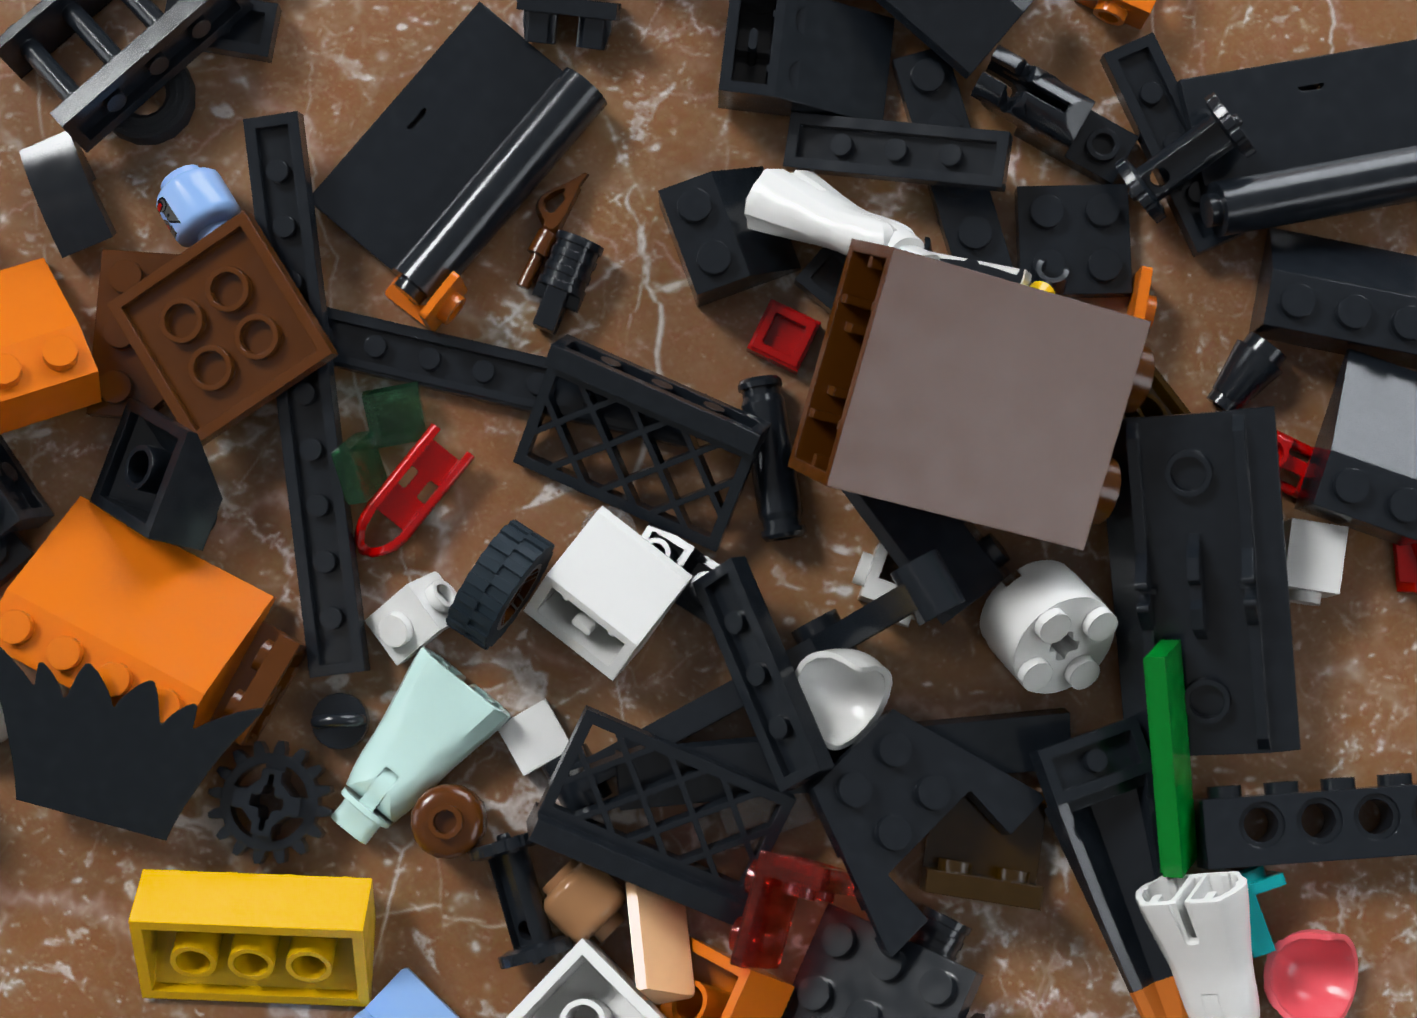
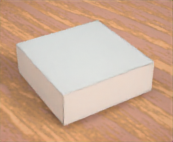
(534, 737)

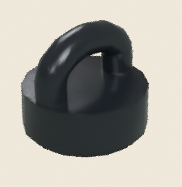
(340, 721)

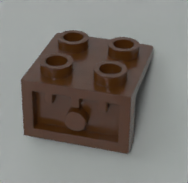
(262, 678)

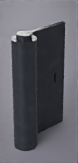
(1315, 147)
(443, 181)

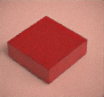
(783, 336)

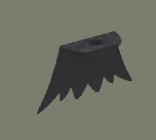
(108, 759)

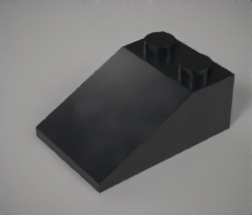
(1367, 452)

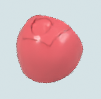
(1312, 975)

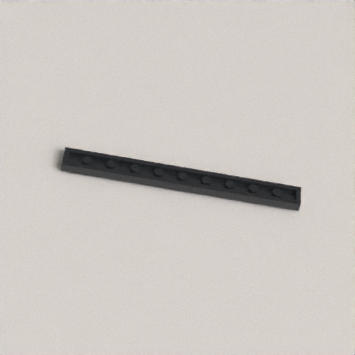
(309, 409)

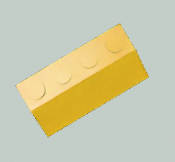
(254, 937)

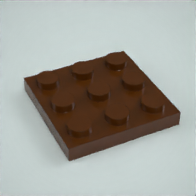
(222, 328)

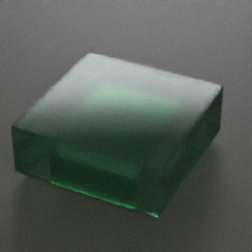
(395, 414)
(359, 467)

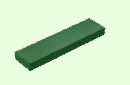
(1170, 758)

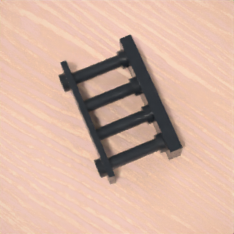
(128, 74)

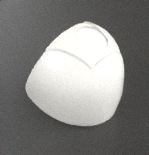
(844, 693)

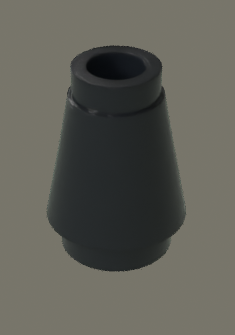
(1246, 372)

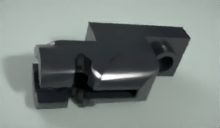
(1053, 116)

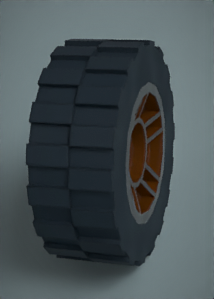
(499, 584)

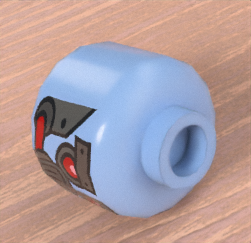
(195, 203)

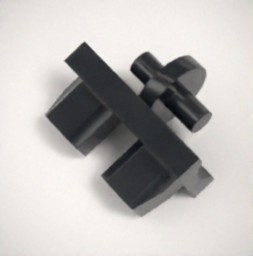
(594, 20)

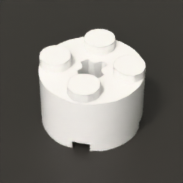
(1048, 628)

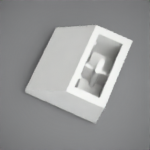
(607, 593)

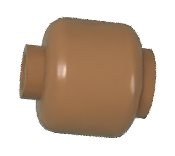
(584, 902)

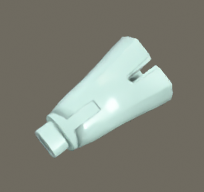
(417, 743)

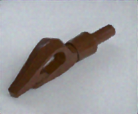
(551, 223)

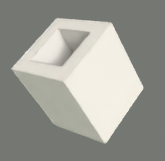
(1314, 559)

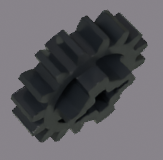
(264, 827)

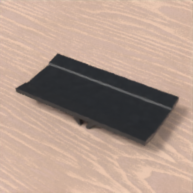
(1206, 565)

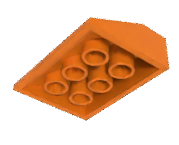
(42, 350)
(131, 612)

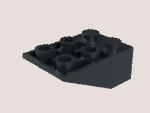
(805, 58)

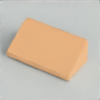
(660, 946)

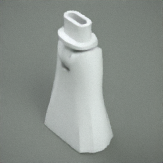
(813, 212)
(1205, 940)

